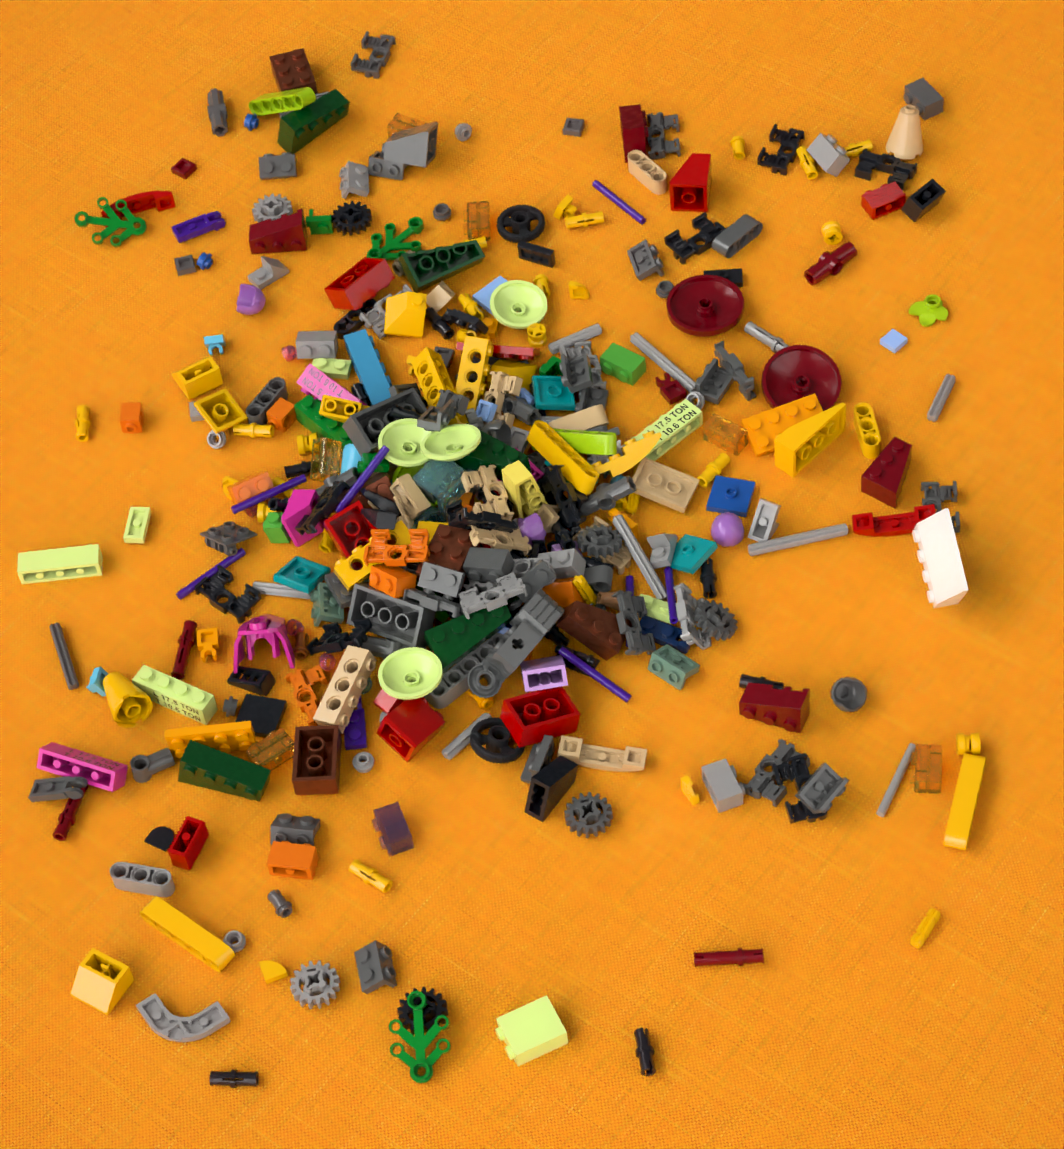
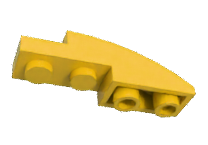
(339, 408)
(632, 452)

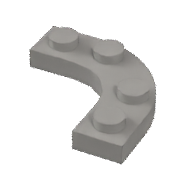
(181, 1028)

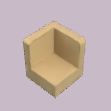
(439, 296)
(548, 515)

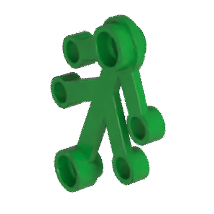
(113, 223)
(415, 227)
(420, 1041)

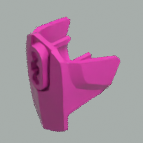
(266, 627)

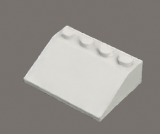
(940, 559)

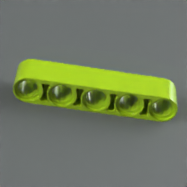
(282, 101)
(590, 441)

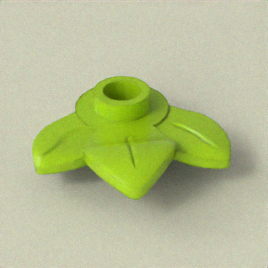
(929, 310)

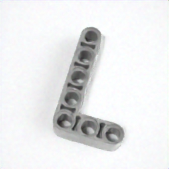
(447, 690)

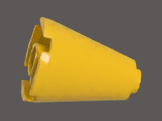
(126, 700)

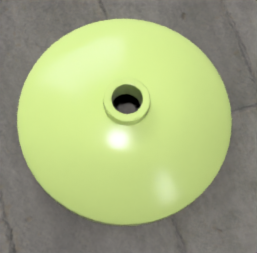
(518, 304)
(404, 442)
(451, 442)
(410, 673)

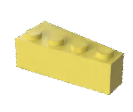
(522, 490)

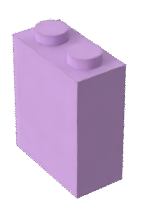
(543, 673)

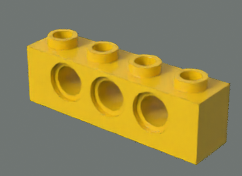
(471, 347)
(343, 566)

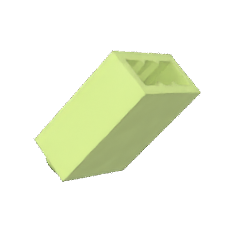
(531, 1031)

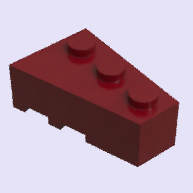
(633, 129)
(279, 235)
(887, 472)
(776, 706)

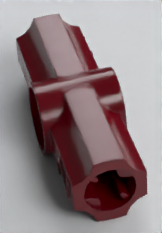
(830, 263)

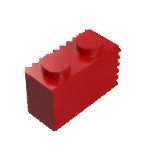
(883, 200)
(188, 843)

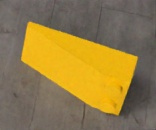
(808, 438)

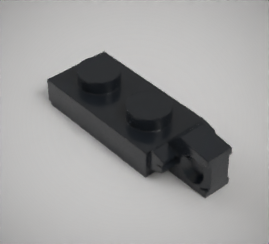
(465, 320)

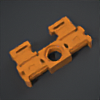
(382, 552)
(302, 685)

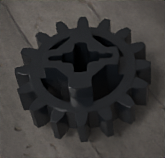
(351, 218)
(430, 1012)

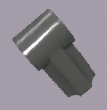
(145, 766)

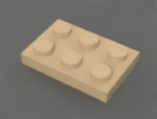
(664, 484)

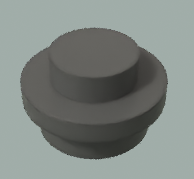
(441, 212)
(664, 288)
(230, 706)

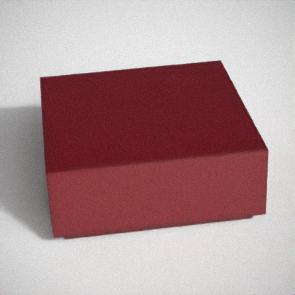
(183, 168)

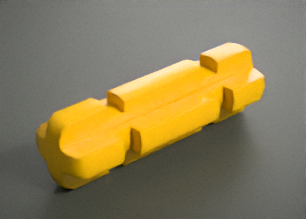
(585, 590)
(925, 928)

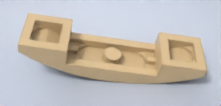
(602, 757)

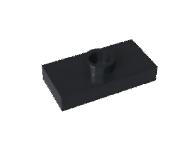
(536, 254)
(733, 275)

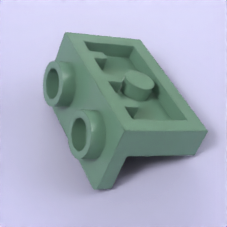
(325, 606)
(672, 666)

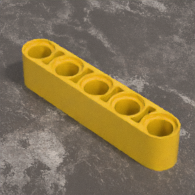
(559, 452)
(964, 801)
(187, 934)

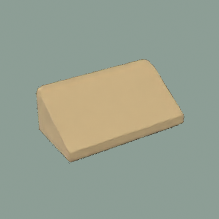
(410, 496)

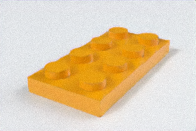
(767, 425)
(222, 737)

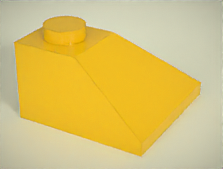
(405, 314)
(513, 368)
(220, 411)

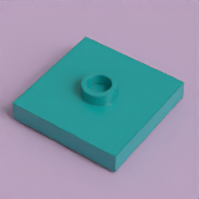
(551, 394)
(691, 553)
(301, 574)

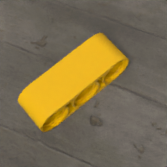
(867, 430)

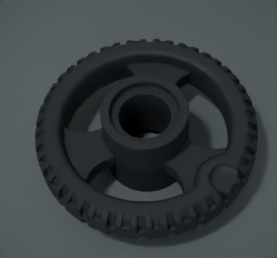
(520, 222)
(496, 742)

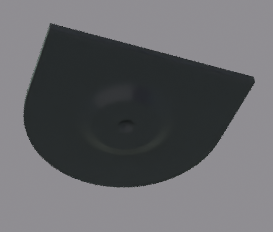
(160, 837)

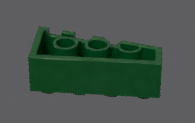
(306, 124)
(438, 264)
(493, 452)
(461, 635)
(222, 772)

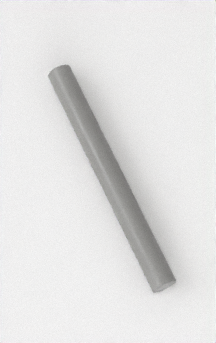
(884, 805)

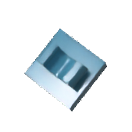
(215, 341)
(96, 681)

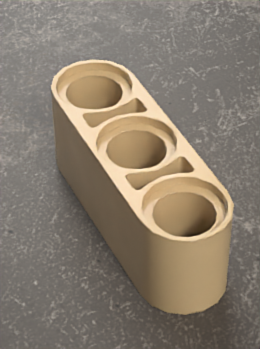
(647, 172)
(582, 420)

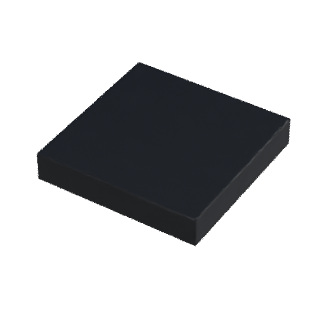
(263, 713)

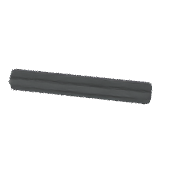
(64, 656)

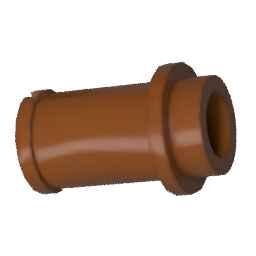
(300, 649)

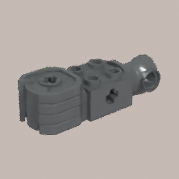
(527, 630)

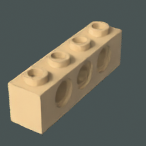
(345, 687)

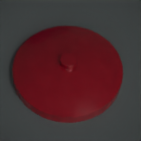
(705, 305)
(799, 373)

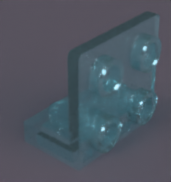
(442, 481)

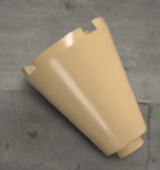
(906, 134)

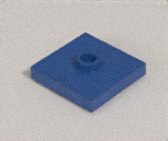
(730, 496)

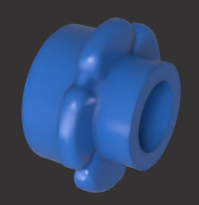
(251, 121)
(205, 261)

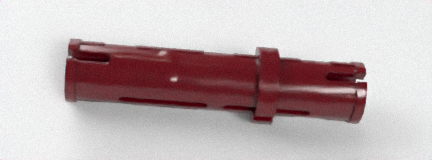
(185, 642)
(67, 817)
(729, 957)

